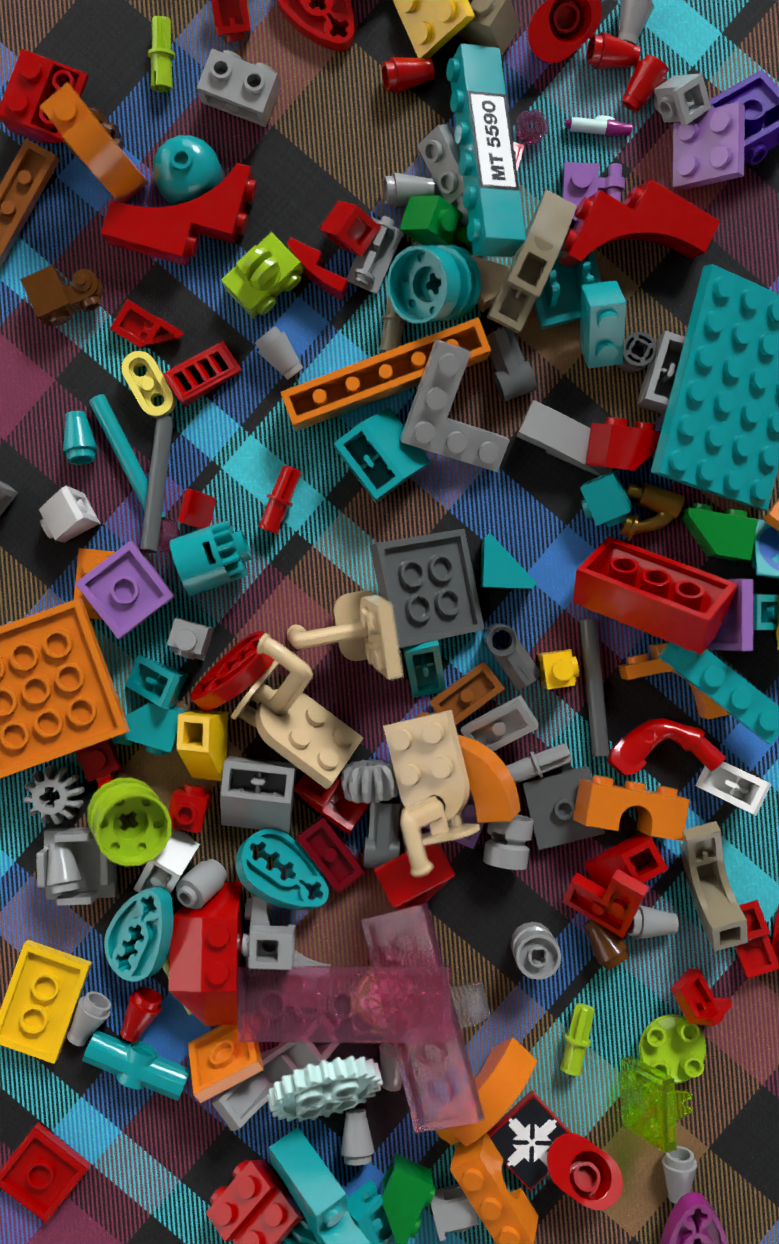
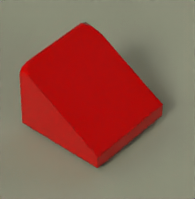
(196, 509)

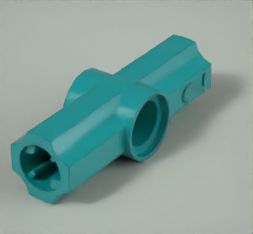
(136, 1065)

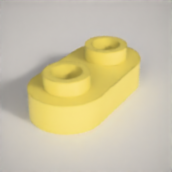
(148, 386)

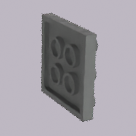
(428, 586)

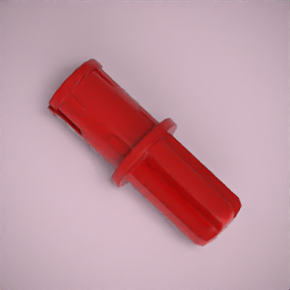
(280, 499)

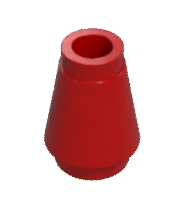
(611, 52)
(406, 72)
(646, 77)
(140, 1013)

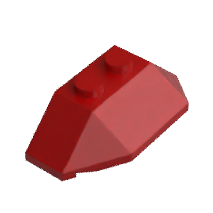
(207, 957)

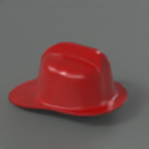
(562, 27)
(584, 1171)

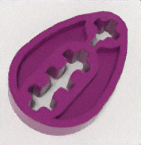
(703, 1227)

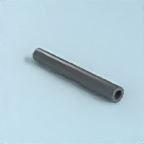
(156, 484)
(594, 687)

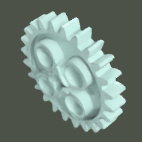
(325, 1089)

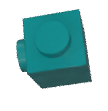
(606, 499)

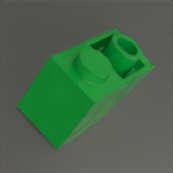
(434, 222)
(721, 534)
(404, 1193)

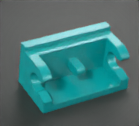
(369, 1215)

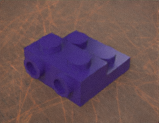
(761, 105)

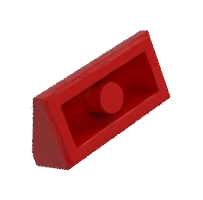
(402, 886)

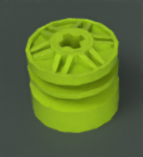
(132, 839)

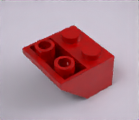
(29, 86)

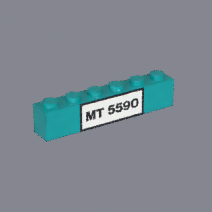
(486, 151)

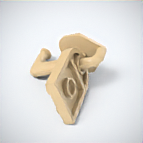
(362, 630)
(294, 721)
(429, 782)

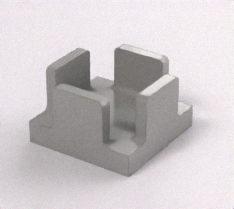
(96, 870)

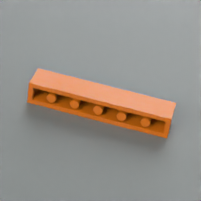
(377, 376)

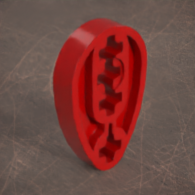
(317, 23)
(232, 674)

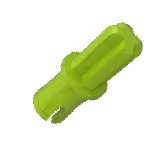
(161, 55)
(577, 1039)

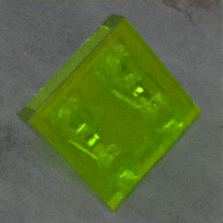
(651, 1103)

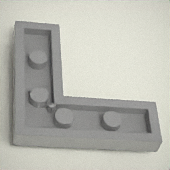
(428, 421)

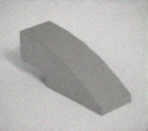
(558, 436)

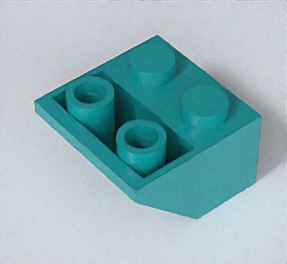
(379, 456)

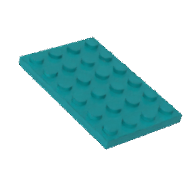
(725, 394)

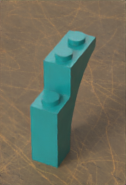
(315, 1190)

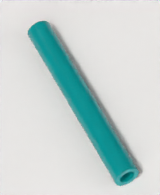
(121, 447)

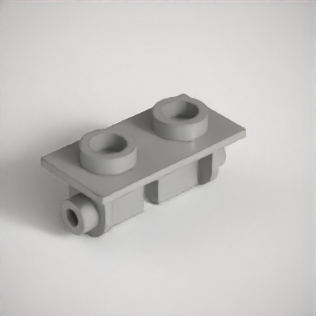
(370, 268)

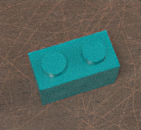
(602, 324)

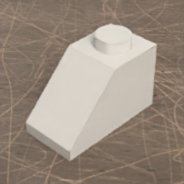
(67, 515)
(169, 864)

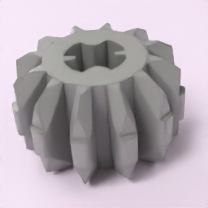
(369, 781)
(50, 807)

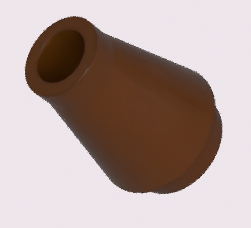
(606, 945)

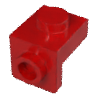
(231, 19)
(189, 807)
(698, 1000)

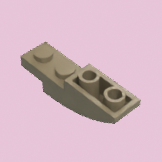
(533, 261)

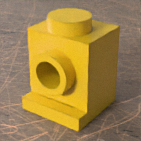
(558, 669)

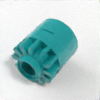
(210, 557)

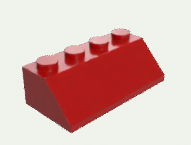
(653, 594)

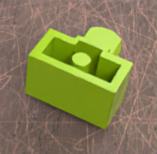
(262, 276)

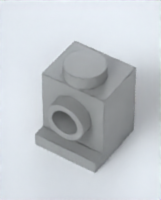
(671, 99)
(190, 639)
(280, 956)
(452, 1211)

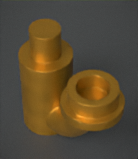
(656, 499)

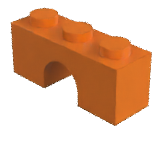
(603, 803)
(504, 1213)

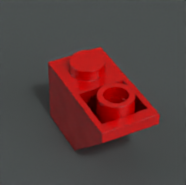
(621, 446)
(633, 856)

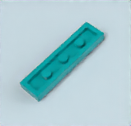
(725, 689)

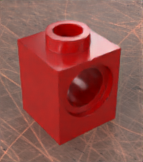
(350, 228)

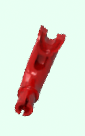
(629, 753)

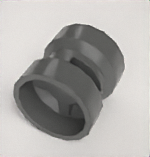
(632, 355)

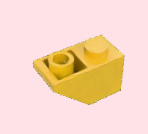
(203, 742)

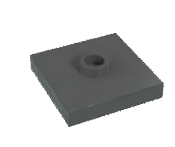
(552, 808)

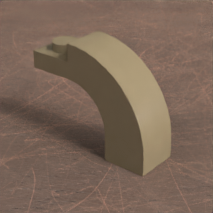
(710, 887)

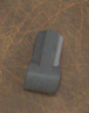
(512, 374)
(512, 658)
(382, 840)

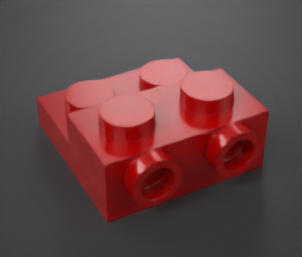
(254, 1206)

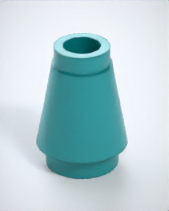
(78, 439)

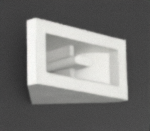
(735, 786)

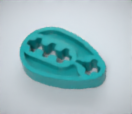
(267, 884)
(156, 929)

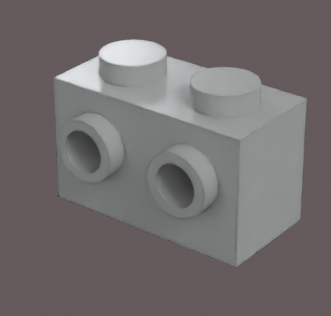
(239, 86)

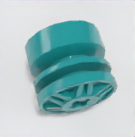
(433, 283)

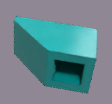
(152, 727)

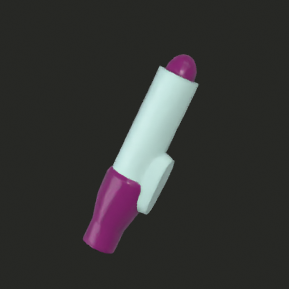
(600, 125)

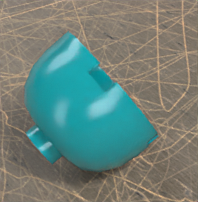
(185, 169)

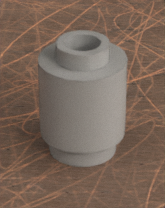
(201, 884)

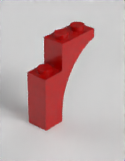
(648, 215)
(172, 230)

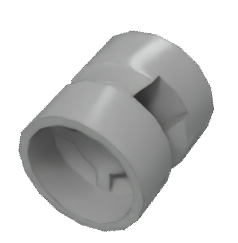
(507, 843)
(535, 950)

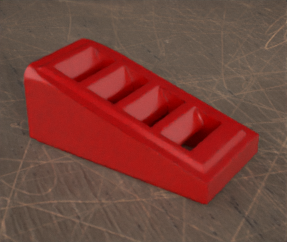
(196, 362)

